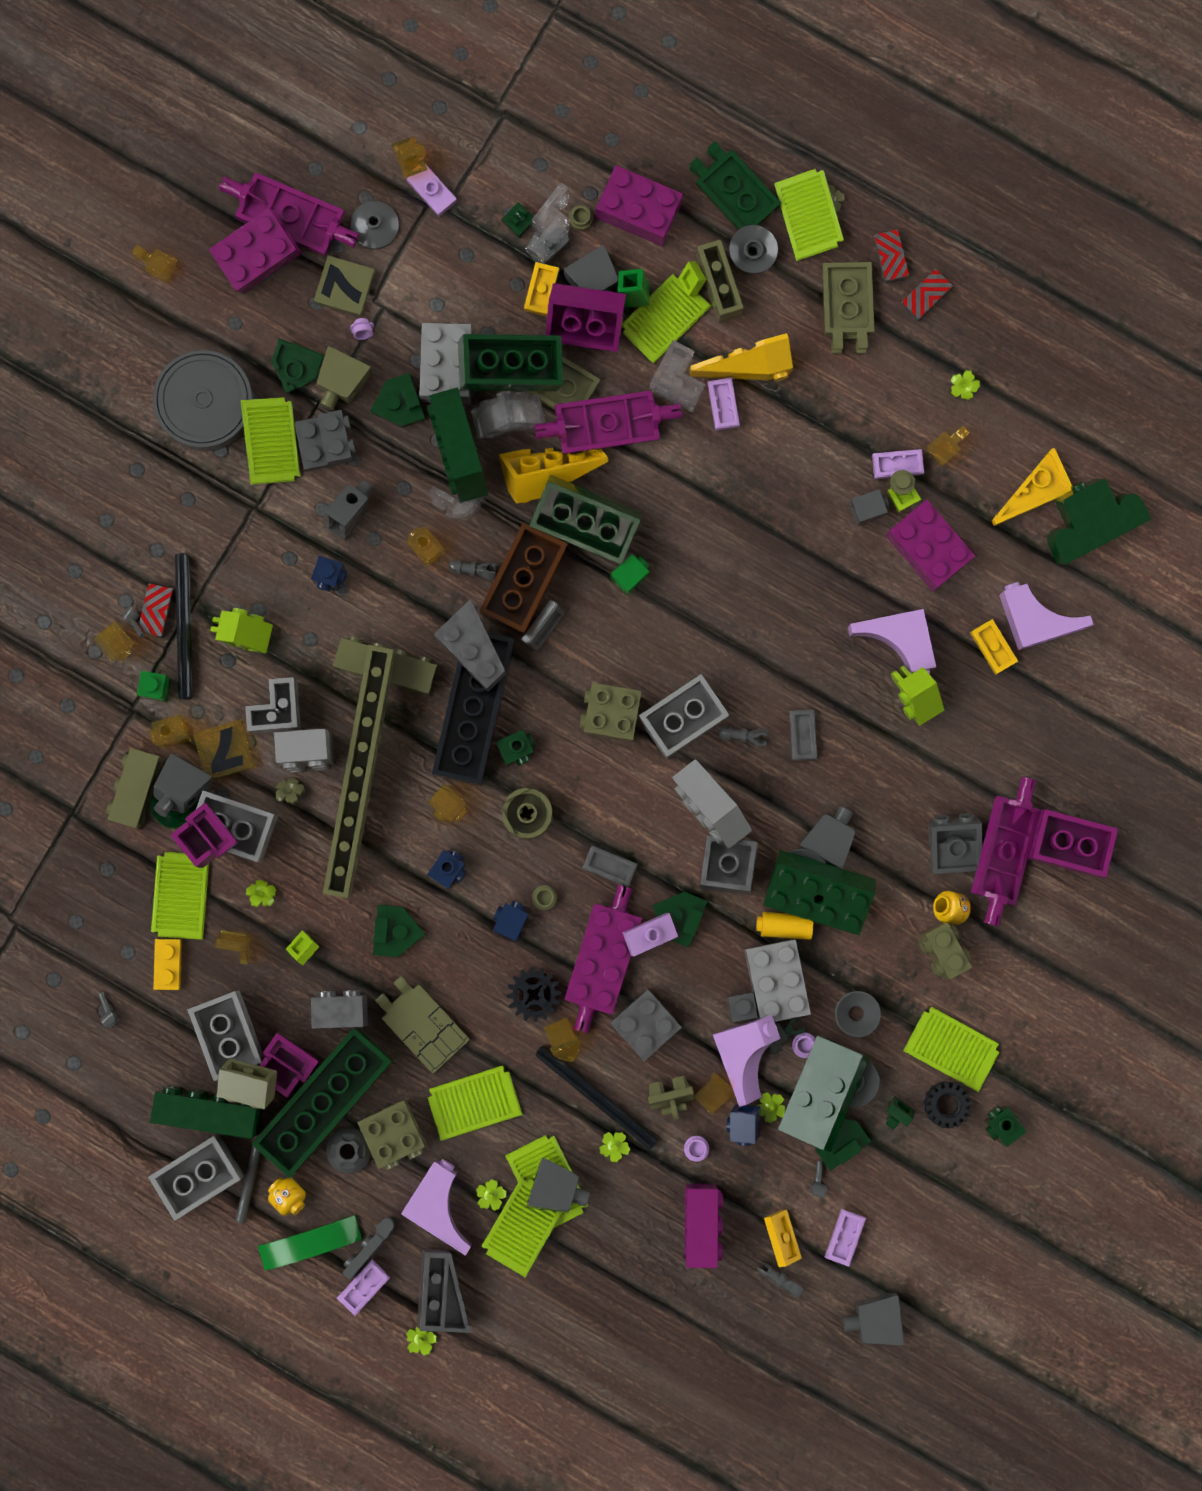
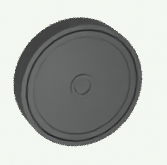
(201, 399)

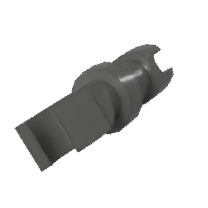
(473, 568)
(728, 733)
(781, 1280)

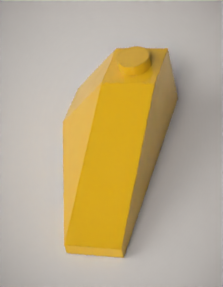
(765, 361)
(529, 472)

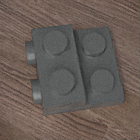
(325, 440)
(955, 843)

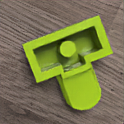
(242, 630)
(918, 694)

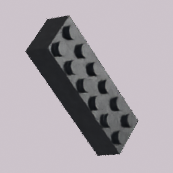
(471, 721)

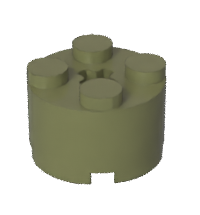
(532, 800)

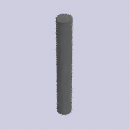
(248, 1185)

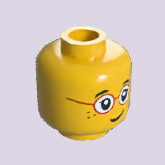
(951, 907)
(286, 1196)

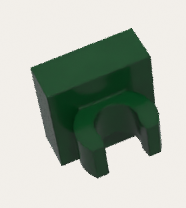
(518, 220)
(898, 1113)

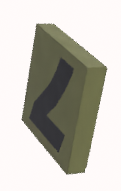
(344, 286)

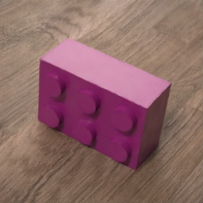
(639, 205)
(255, 251)
(585, 316)
(930, 545)
(1072, 843)
(702, 1225)

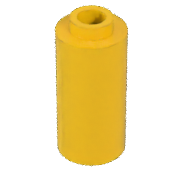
(784, 926)

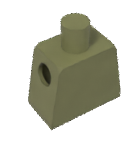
(341, 378)

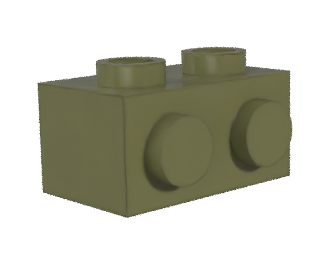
(246, 1084)

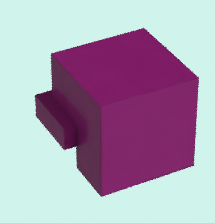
(203, 837)
(290, 1062)

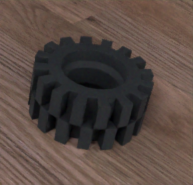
(962, 1109)

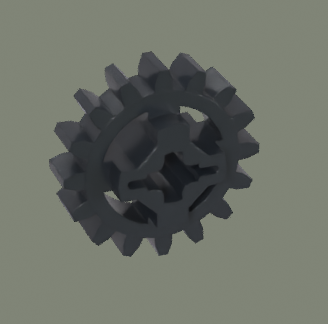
(542, 1002)

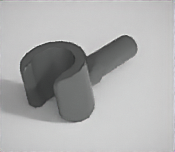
(131, 617)
(110, 1018)
(817, 1188)

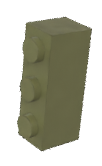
(719, 281)
(134, 788)

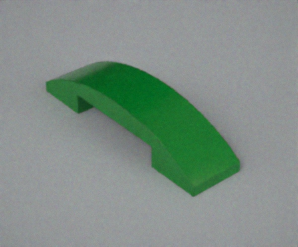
(310, 1243)

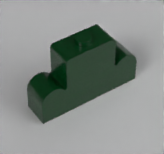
(1093, 519)

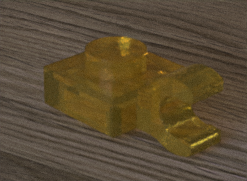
(157, 264)
(946, 446)

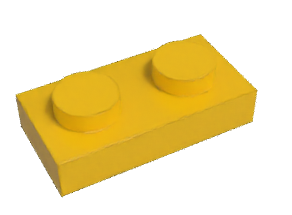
(540, 288)
(993, 646)
(167, 964)
(782, 1238)

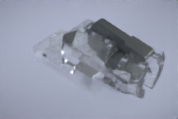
(551, 227)

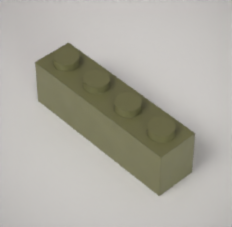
(407, 671)

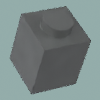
(869, 507)
(742, 1007)

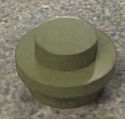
(580, 217)
(902, 482)
(544, 897)

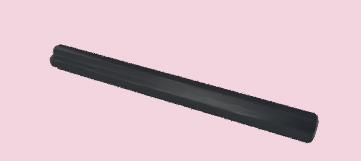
(183, 623)
(597, 1097)

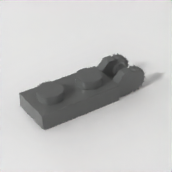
(370, 1247)

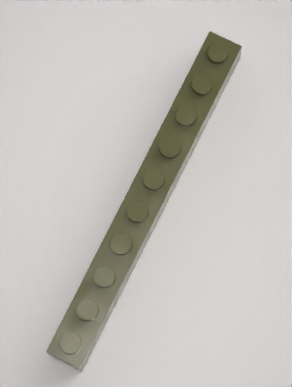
(359, 771)

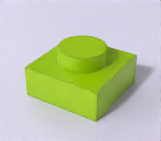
(692, 278)
(903, 502)
(302, 947)

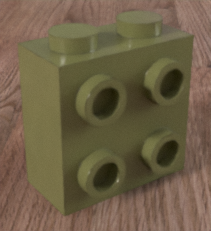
(610, 712)
(944, 950)
(392, 1135)

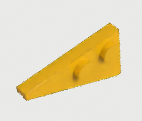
(1041, 487)

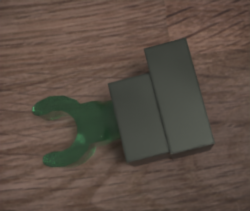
(785, 1032)

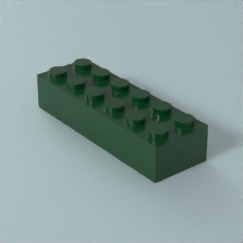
(322, 1102)

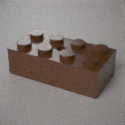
(530, 556)

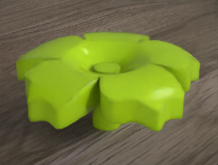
(964, 385)
(261, 892)
(771, 1106)
(614, 1146)
(490, 1195)
(420, 1341)

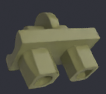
(659, 1099)

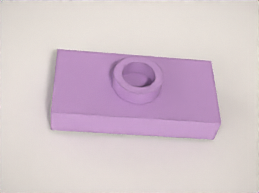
(432, 191)
(723, 404)
(888, 463)
(650, 934)
(845, 1237)
(363, 1287)

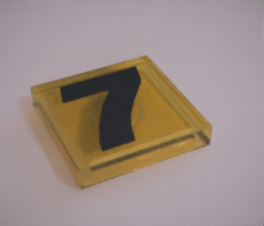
(224, 749)

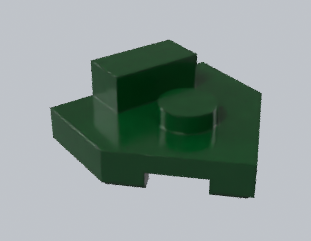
(296, 364)
(399, 402)
(686, 914)
(394, 931)
(847, 1144)

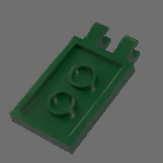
(734, 188)

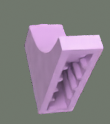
(1034, 623)
(905, 634)
(741, 1053)
(431, 1207)

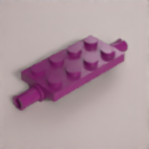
(307, 219)
(607, 422)
(1006, 850)
(601, 960)

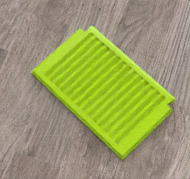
(809, 213)
(665, 318)
(270, 440)
(179, 897)
(952, 1048)
(473, 1102)
(525, 1164)
(520, 1231)

